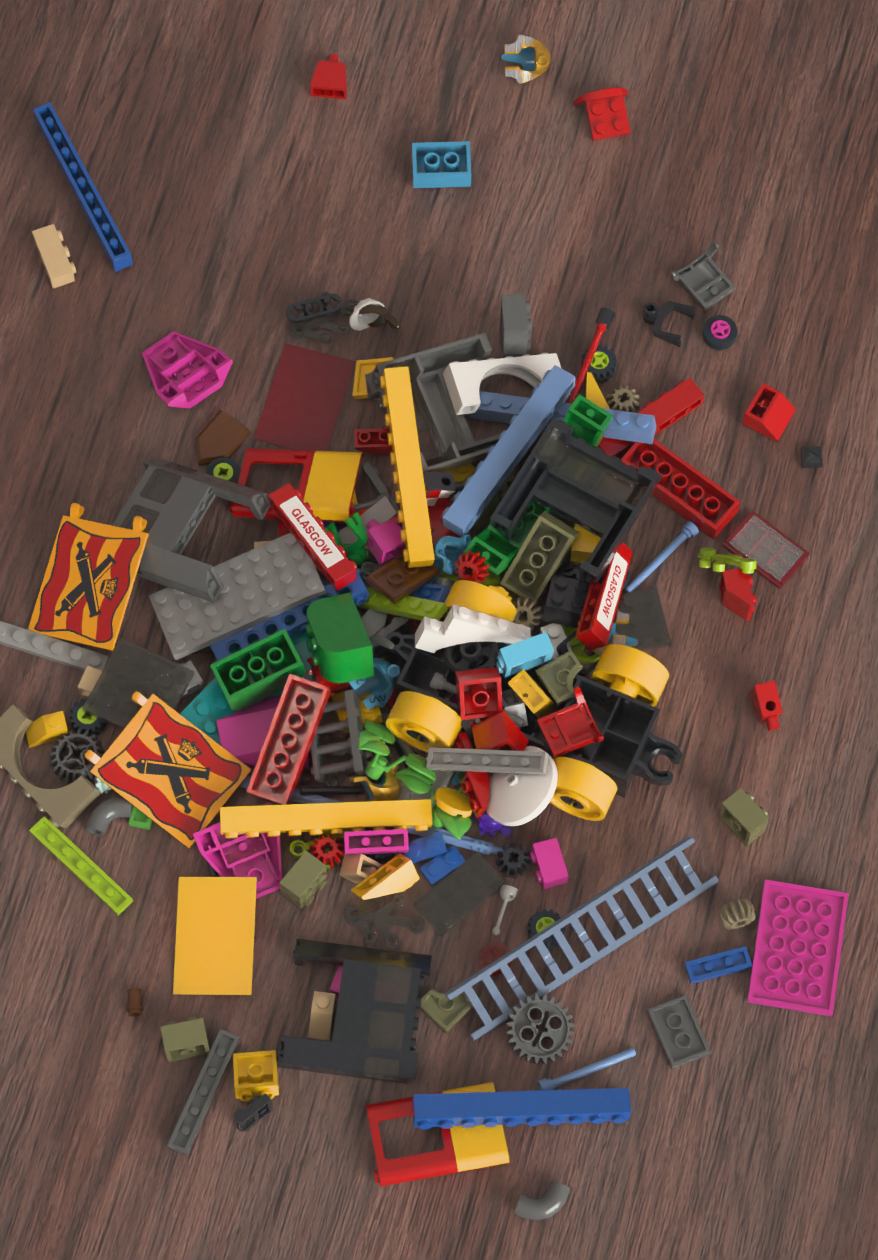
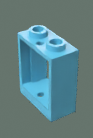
(524, 655)

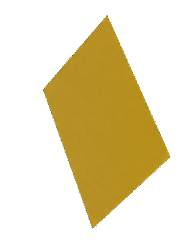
(215, 936)

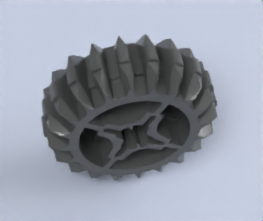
(69, 742)

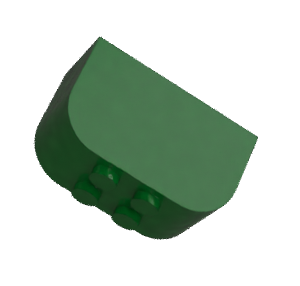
(338, 640)
(258, 670)

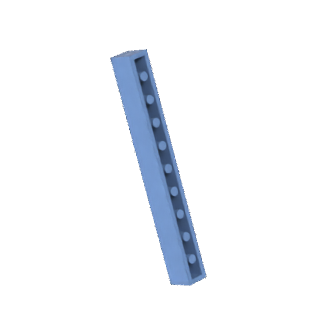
(623, 426)
(508, 451)

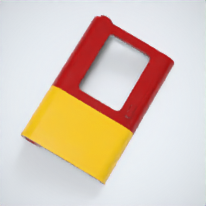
(325, 482)
(463, 1147)

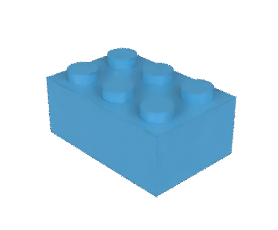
(441, 164)

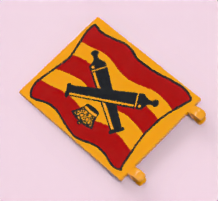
(88, 580)
(169, 769)

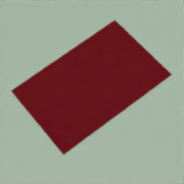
(304, 399)

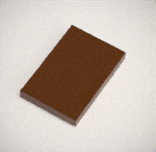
(398, 581)

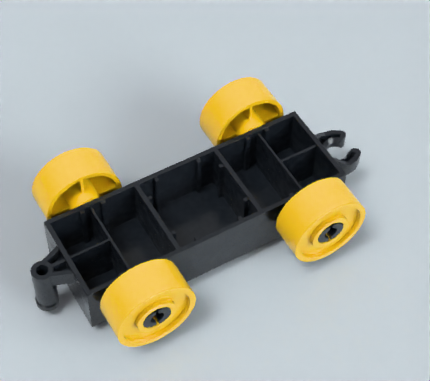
(619, 699)

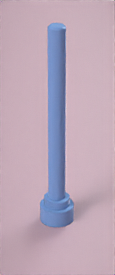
(688, 531)
(548, 1084)

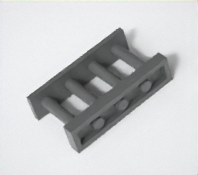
(354, 725)

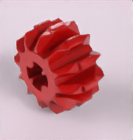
(478, 565)
(320, 847)

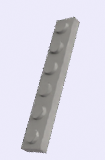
(50, 648)
(487, 760)

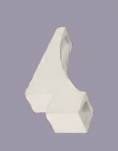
(467, 626)

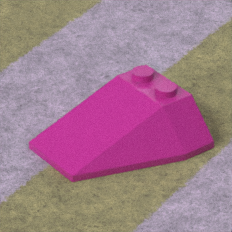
(185, 369)
(247, 729)
(243, 856)

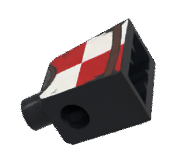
(440, 487)

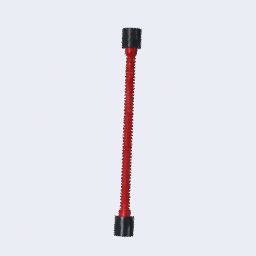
(603, 321)

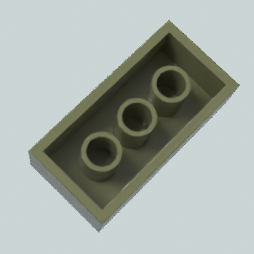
(539, 557)

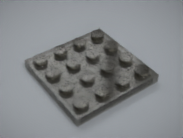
(130, 671)

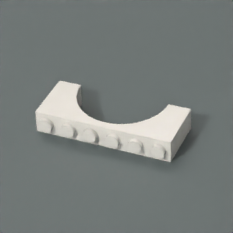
(465, 377)

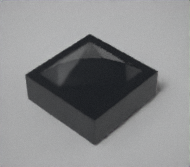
(811, 457)

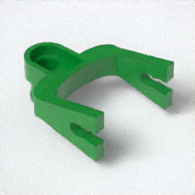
(354, 550)

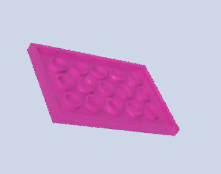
(798, 948)

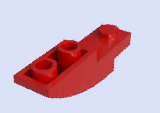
(372, 441)
(474, 784)

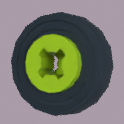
(224, 465)

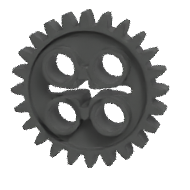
(557, 1037)

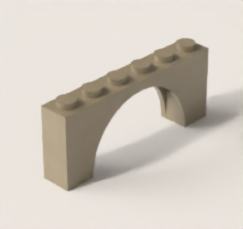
(61, 803)

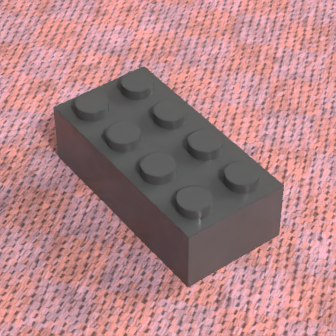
(515, 325)

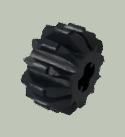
(513, 868)

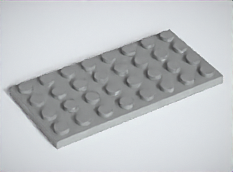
(254, 590)

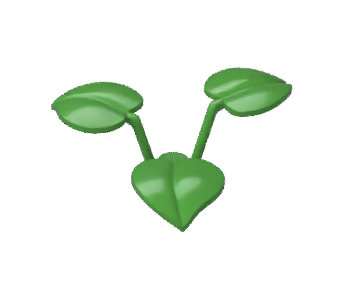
(374, 740)
(422, 784)

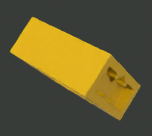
(532, 694)

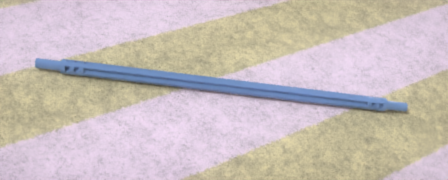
(464, 842)

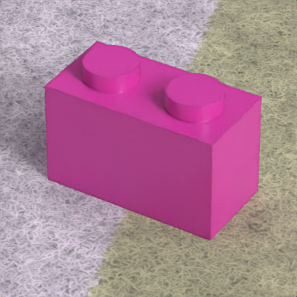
(549, 863)

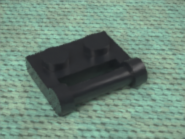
(258, 1109)

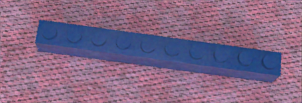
(82, 187)
(521, 1108)

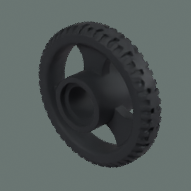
(472, 660)

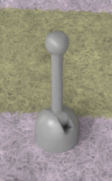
(508, 894)

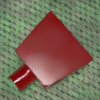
(329, 79)
(764, 696)

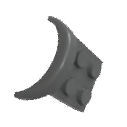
(704, 279)
(379, 640)

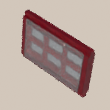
(774, 552)

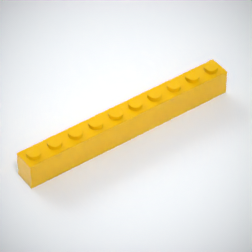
(408, 467)
(325, 817)

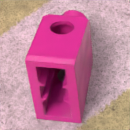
(384, 540)

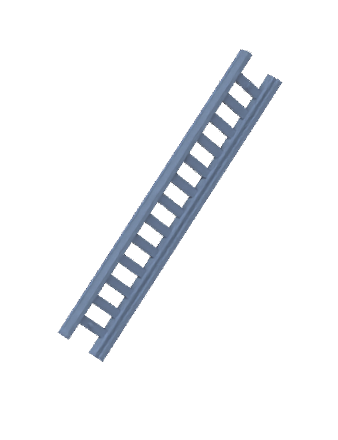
(572, 918)

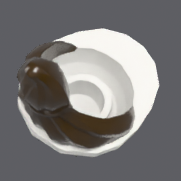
(371, 314)

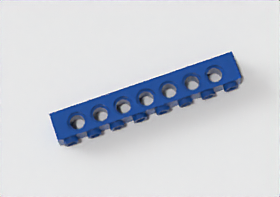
(260, 631)

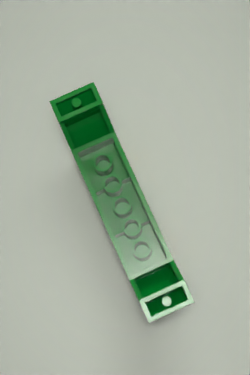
(589, 424)

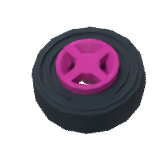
(723, 326)

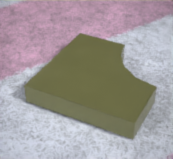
(559, 676)
(443, 1011)

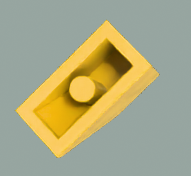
(47, 729)

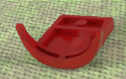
(606, 112)
(570, 727)

